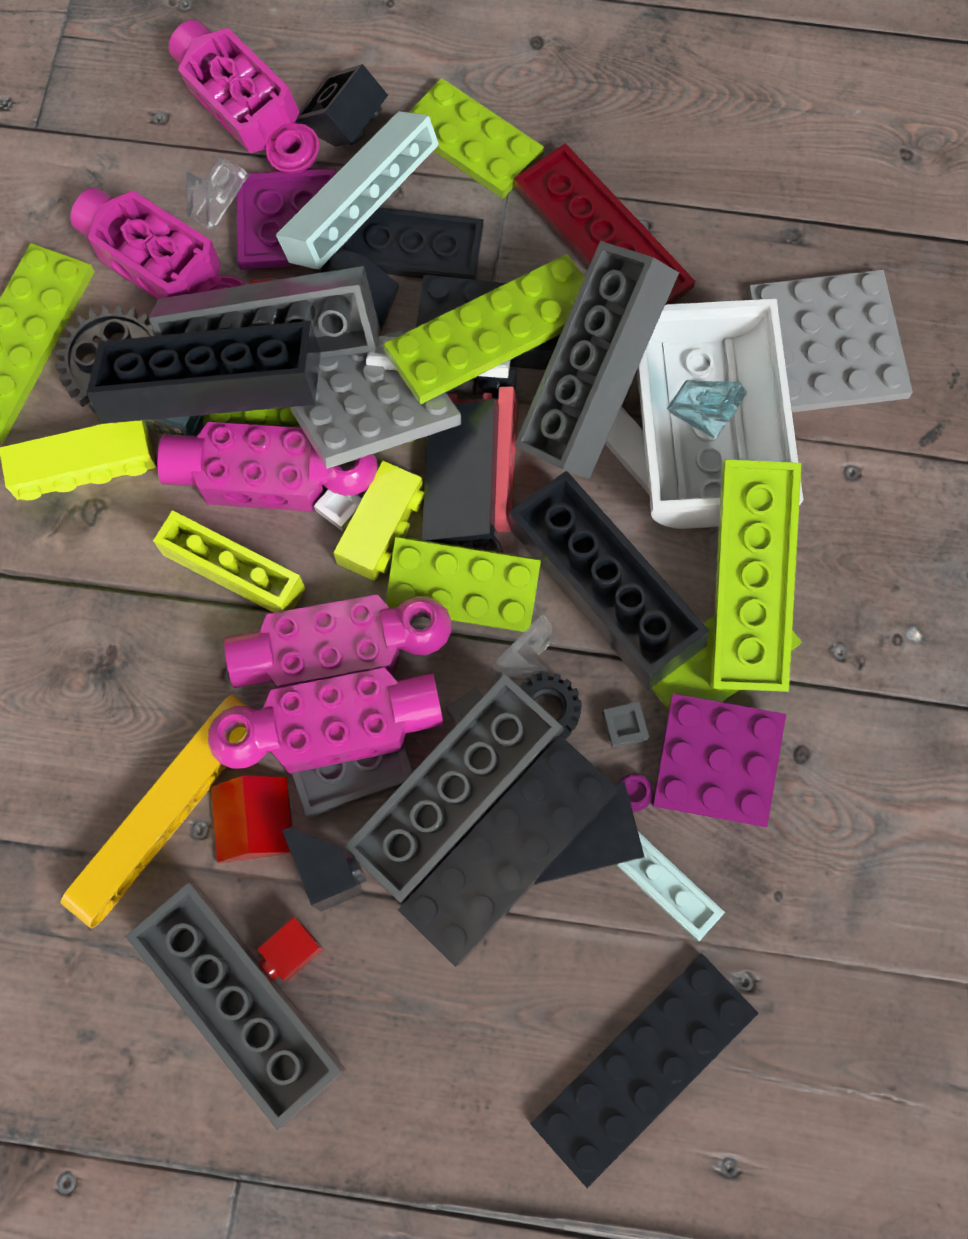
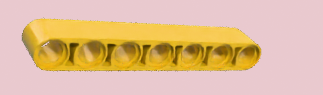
(148, 826)

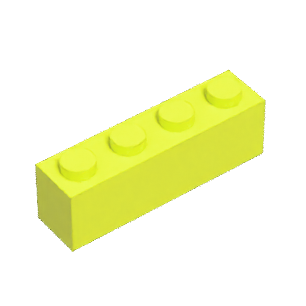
(77, 459)
(229, 564)

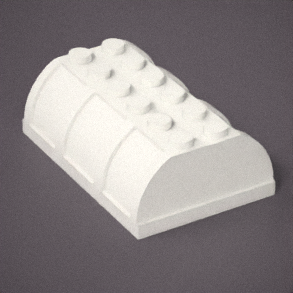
(712, 344)

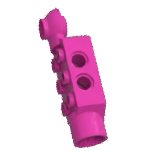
(243, 95)
(148, 245)
(257, 467)
(334, 640)
(328, 721)

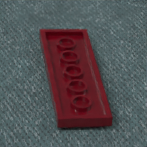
(587, 212)

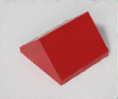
(251, 818)

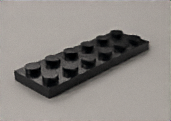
(643, 1070)

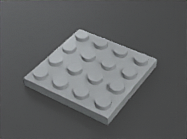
(838, 340)
(367, 410)

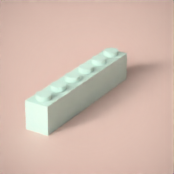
(357, 190)

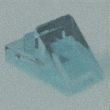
(707, 404)

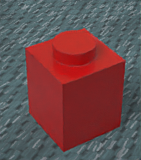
(289, 950)

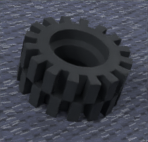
(562, 692)

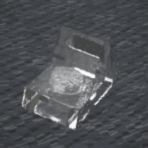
(211, 197)
(518, 660)

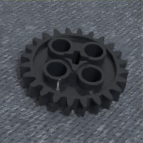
(81, 343)

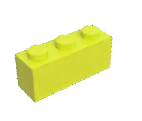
(378, 520)

